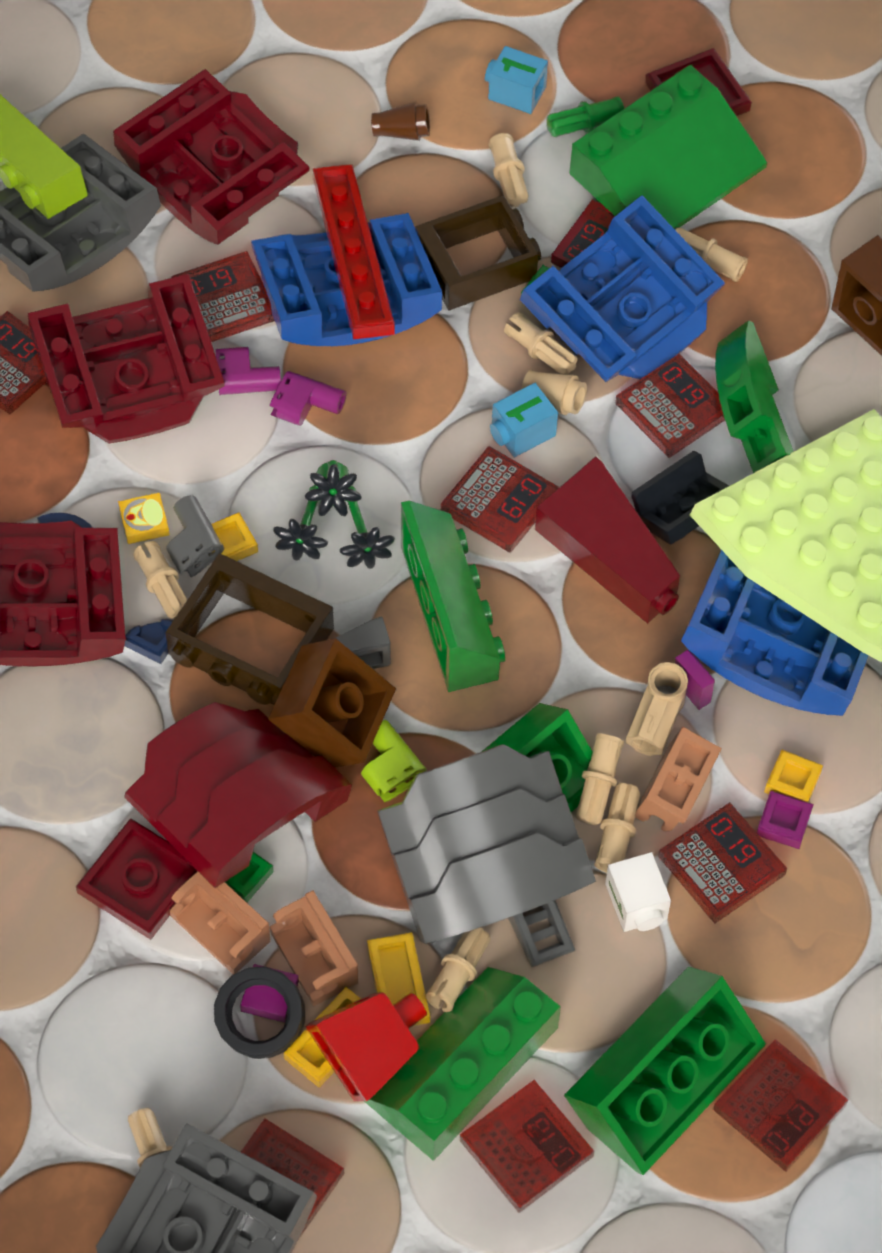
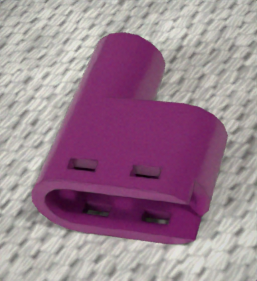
(240, 377)
(301, 394)

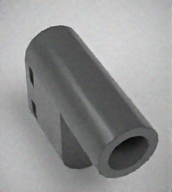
(196, 540)

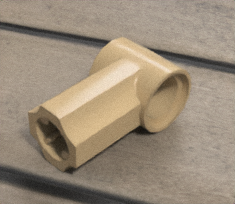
(658, 710)

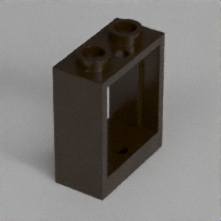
(471, 224)

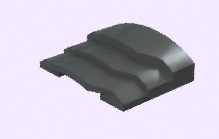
(83, 236)
(484, 842)
(207, 1202)

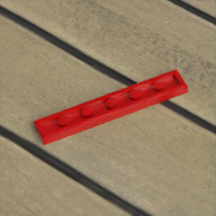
(353, 252)

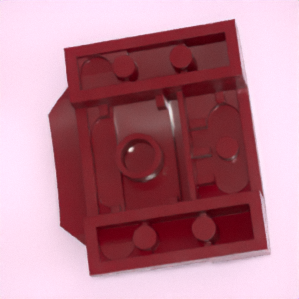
(210, 156)
(130, 364)
(59, 594)
(227, 783)

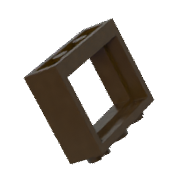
(261, 593)

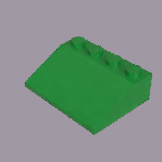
(670, 146)

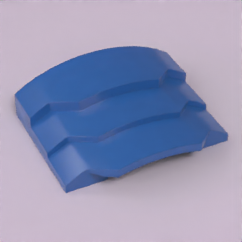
(307, 291)
(628, 295)
(771, 645)

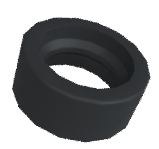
(234, 987)

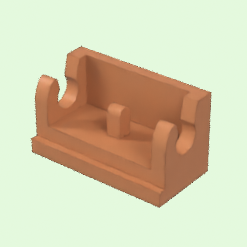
(678, 779)
(220, 921)
(314, 948)

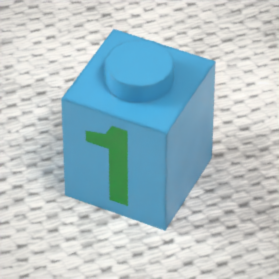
(517, 79)
(523, 420)

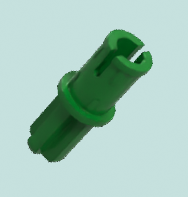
(583, 117)

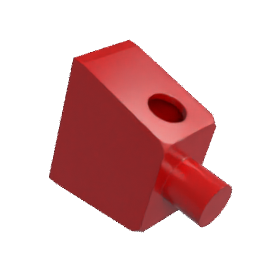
(368, 1041)

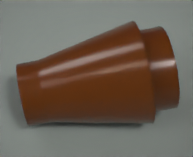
(402, 122)

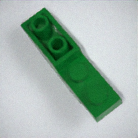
(747, 398)

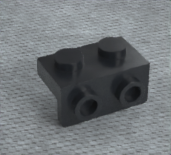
(670, 496)

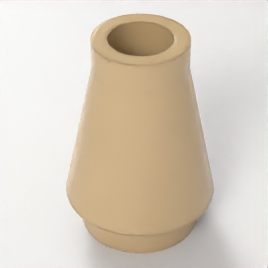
(562, 390)

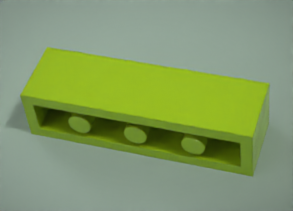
(36, 165)

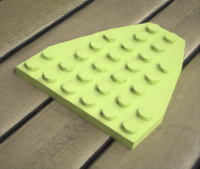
(813, 530)

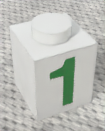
(638, 893)

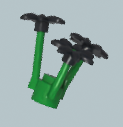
(333, 488)

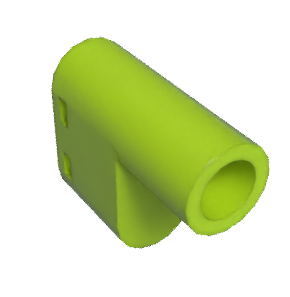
(393, 766)

